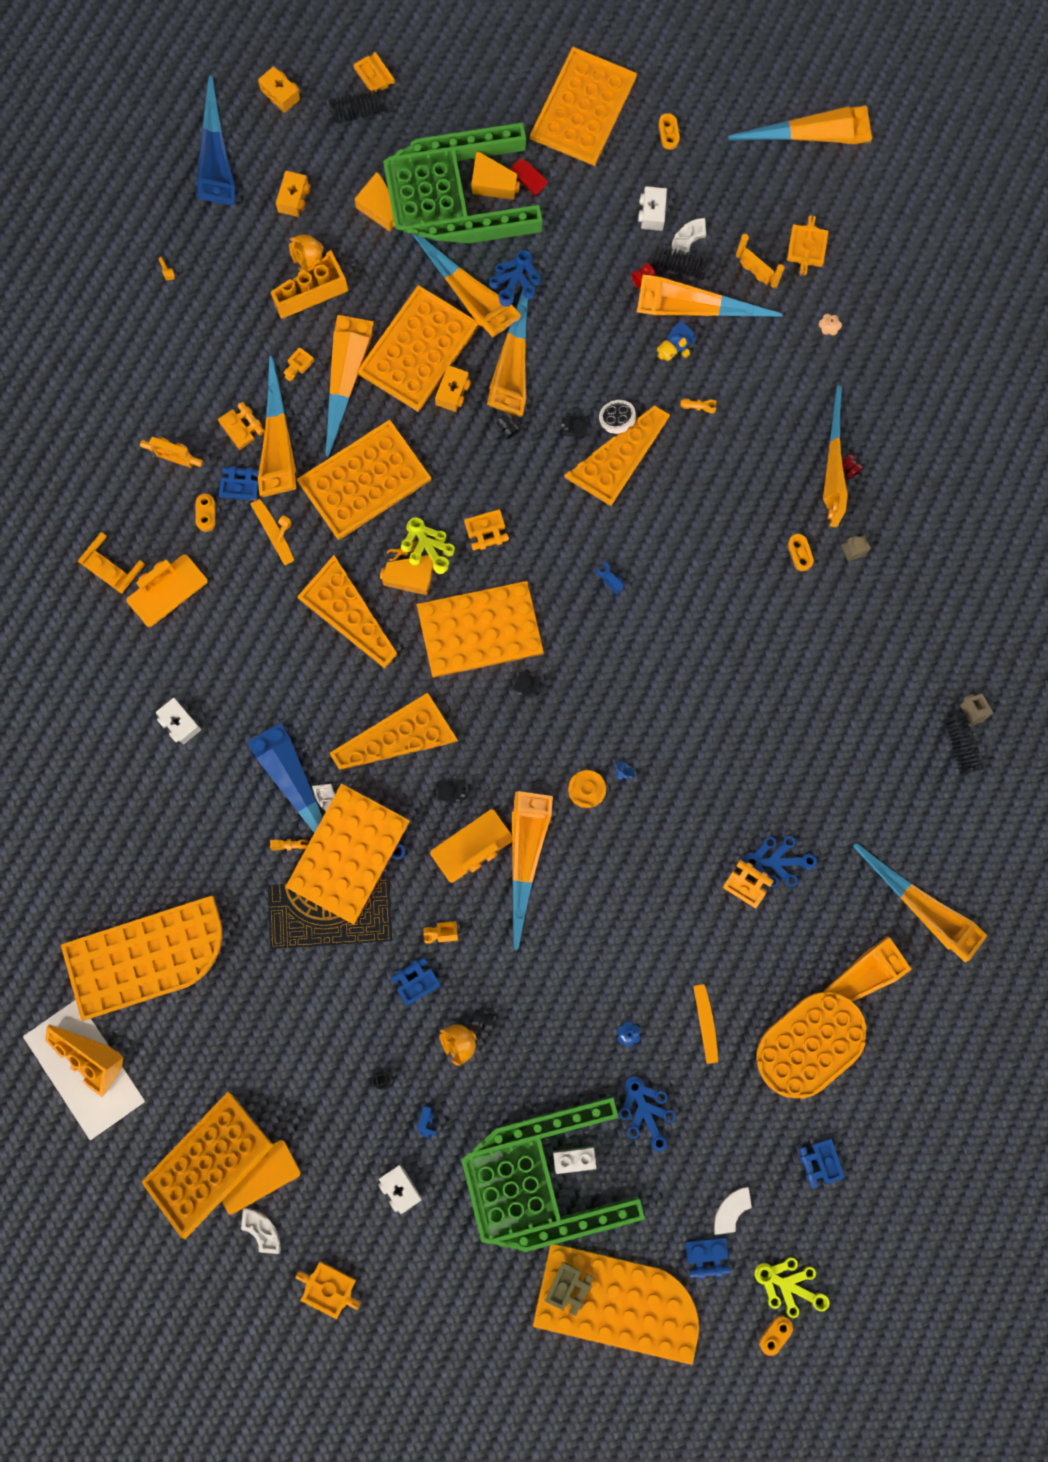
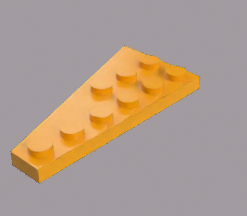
(613, 463)
(340, 605)
(404, 732)

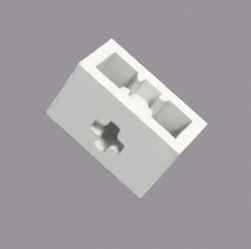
(653, 218)
(187, 726)
(574, 1159)
(399, 1177)

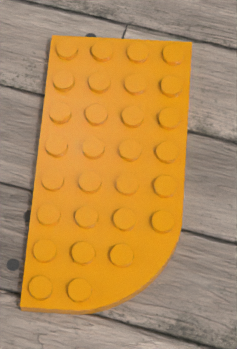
(143, 958)
(626, 1306)

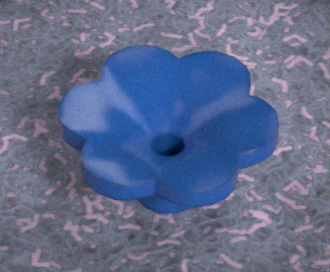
(624, 770)
(623, 1031)

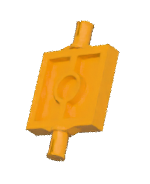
(807, 245)
(171, 452)
(328, 1290)

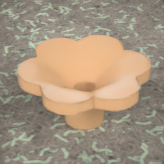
(830, 324)

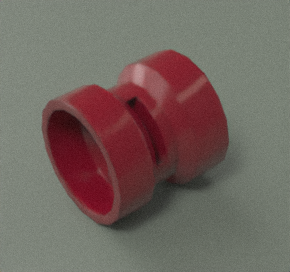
(850, 466)

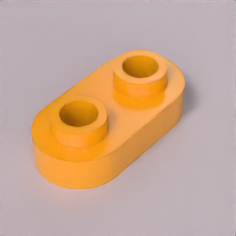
(670, 132)
(205, 511)
(801, 553)
(774, 1334)

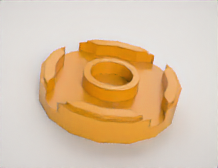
(587, 789)

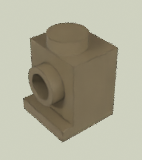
(855, 548)
(976, 708)

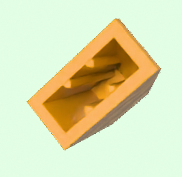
(493, 179)
(376, 203)
(409, 577)

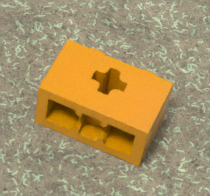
(279, 89)
(292, 194)
(452, 379)

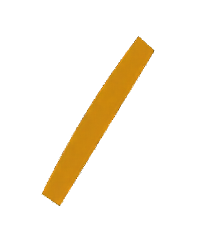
(272, 531)
(706, 1023)

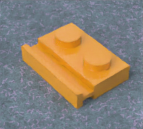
(373, 73)

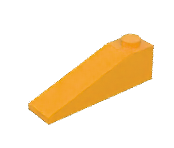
(92, 1059)

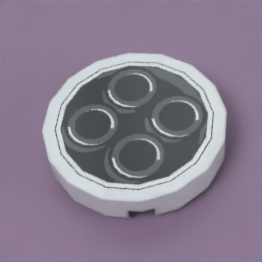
(617, 416)

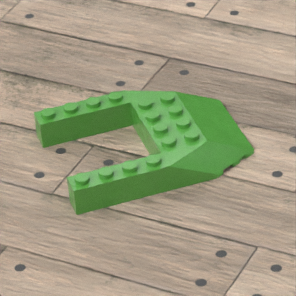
(429, 192)
(514, 1189)

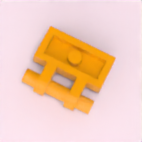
(235, 428)
(485, 524)
(744, 888)

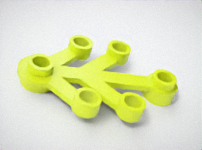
(417, 528)
(788, 1285)

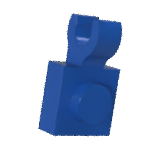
(613, 582)

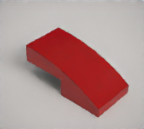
(529, 176)

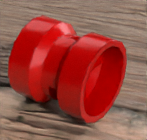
(637, 275)

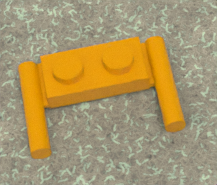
(757, 266)
(107, 570)

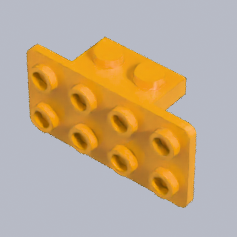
(165, 589)
(472, 846)
(265, 1177)

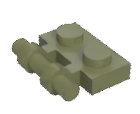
(563, 1286)

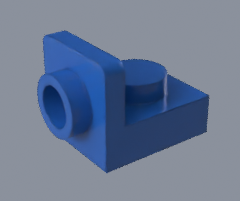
(426, 1118)

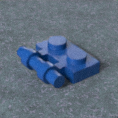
(239, 488)
(419, 986)
(827, 1161)
(704, 1251)

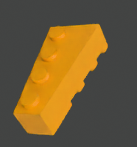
(310, 287)

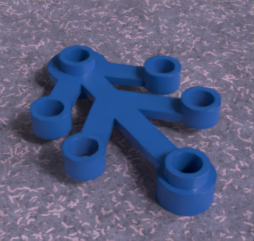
(522, 260)
(776, 862)
(644, 1110)

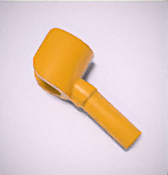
(168, 273)
(285, 522)

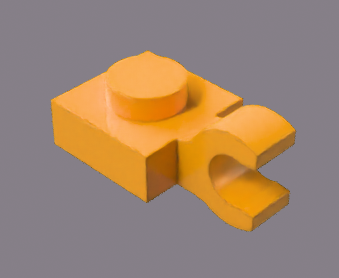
(299, 362)
(443, 932)

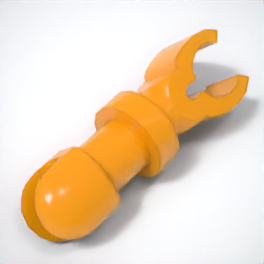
(687, 403)
(400, 552)
(289, 845)

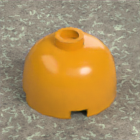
(305, 250)
(459, 1042)

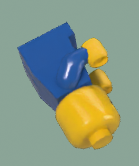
(676, 342)

